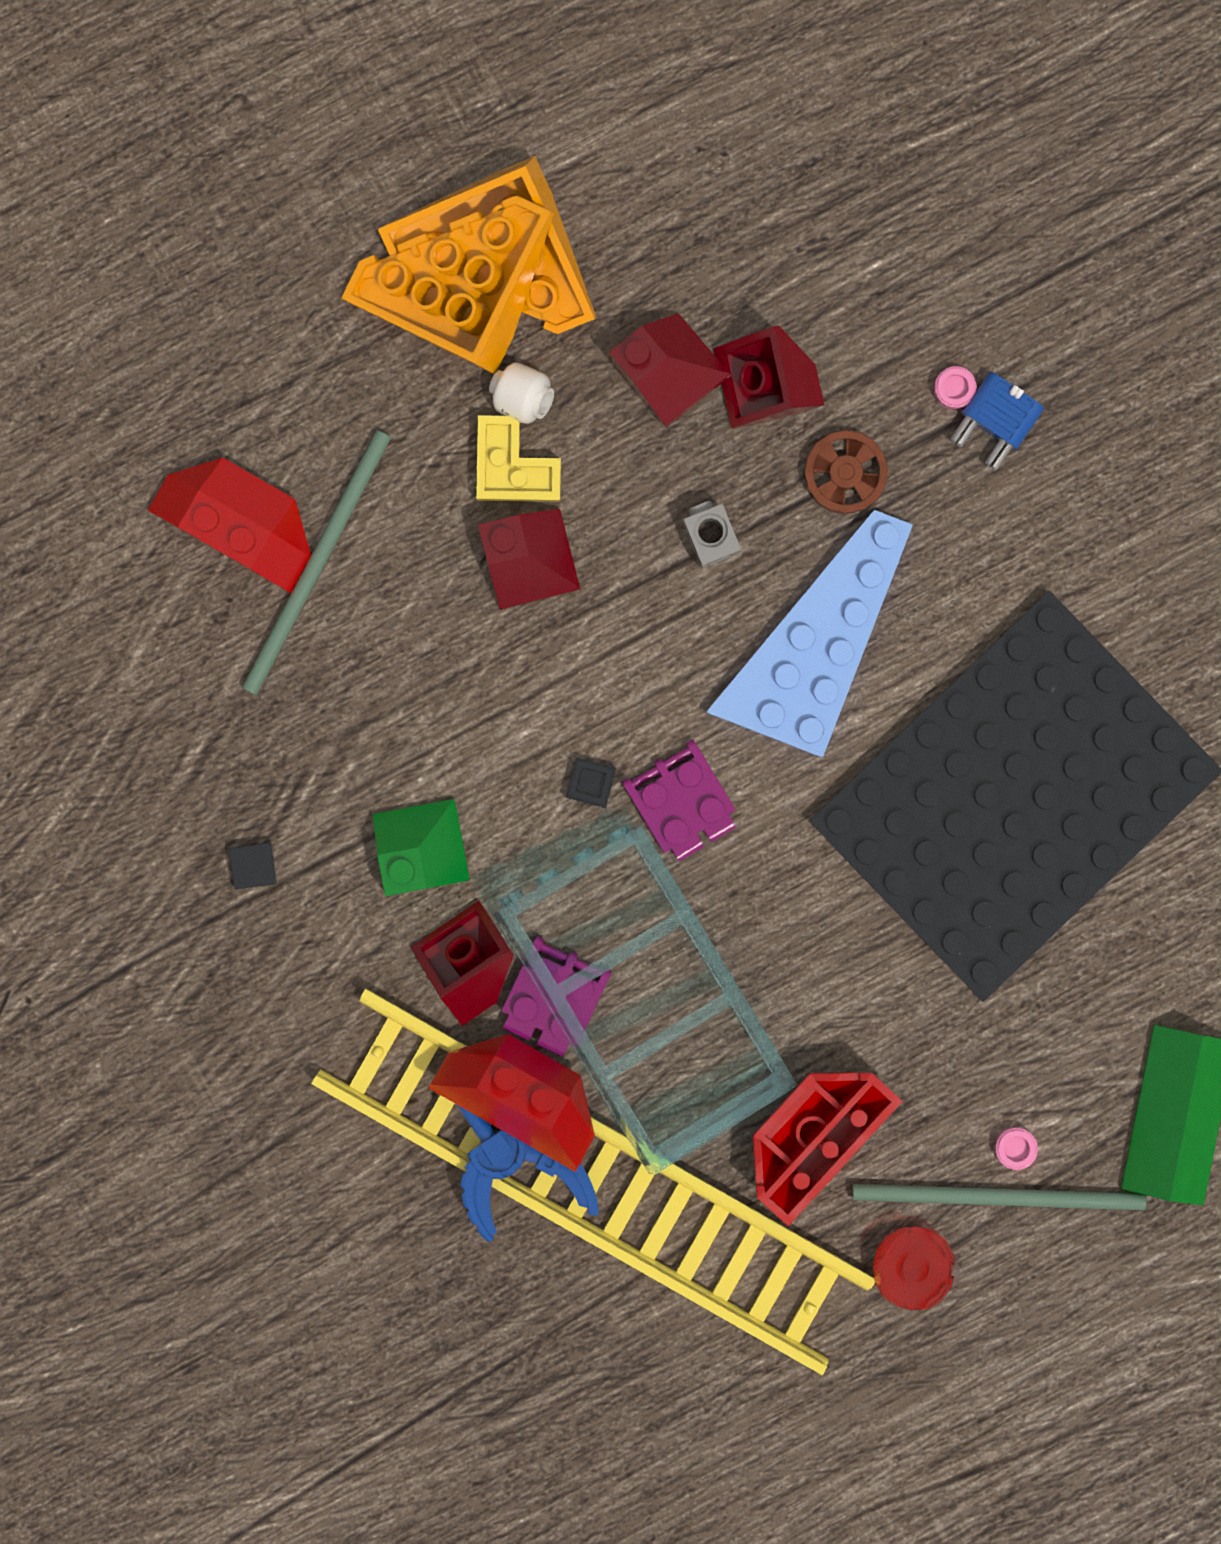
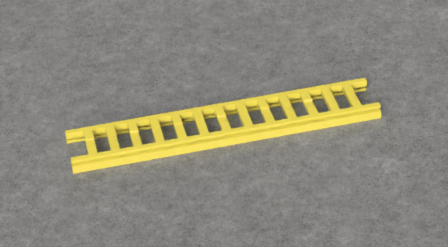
(607, 1239)

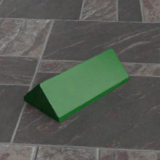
(1176, 1117)

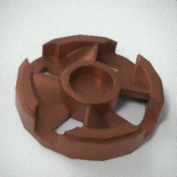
(845, 472)

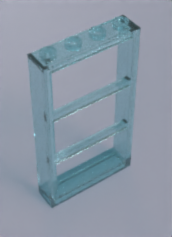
(718, 1120)

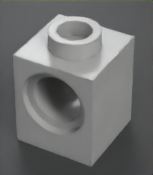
(711, 553)

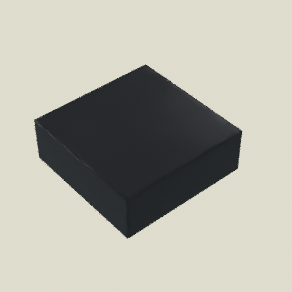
(591, 782)
(253, 866)

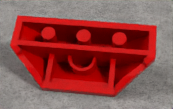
(237, 518)
(520, 1095)
(816, 1136)

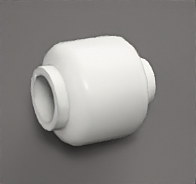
(521, 393)

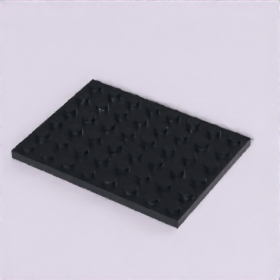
(1015, 796)

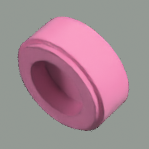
(955, 387)
(1016, 1148)

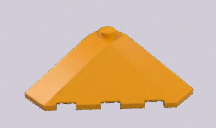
(462, 285)
(557, 287)

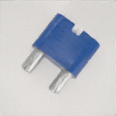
(1002, 413)

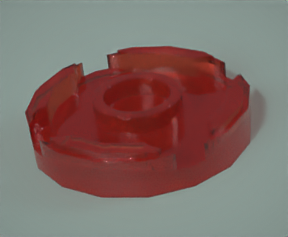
(913, 1268)

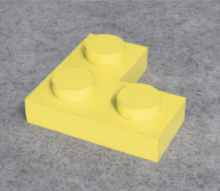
(504, 474)

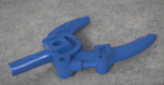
(502, 1156)

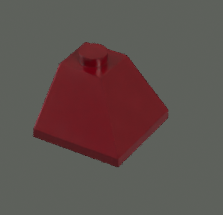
(668, 367)
(767, 378)
(529, 557)
(466, 962)

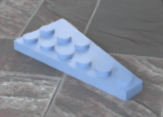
(809, 661)

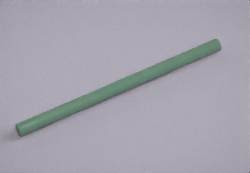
(316, 562)
(999, 1197)

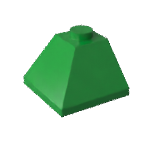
(420, 847)

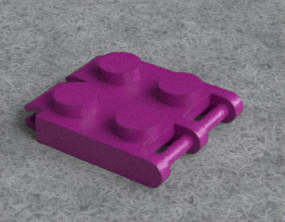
(682, 802)
(529, 1009)

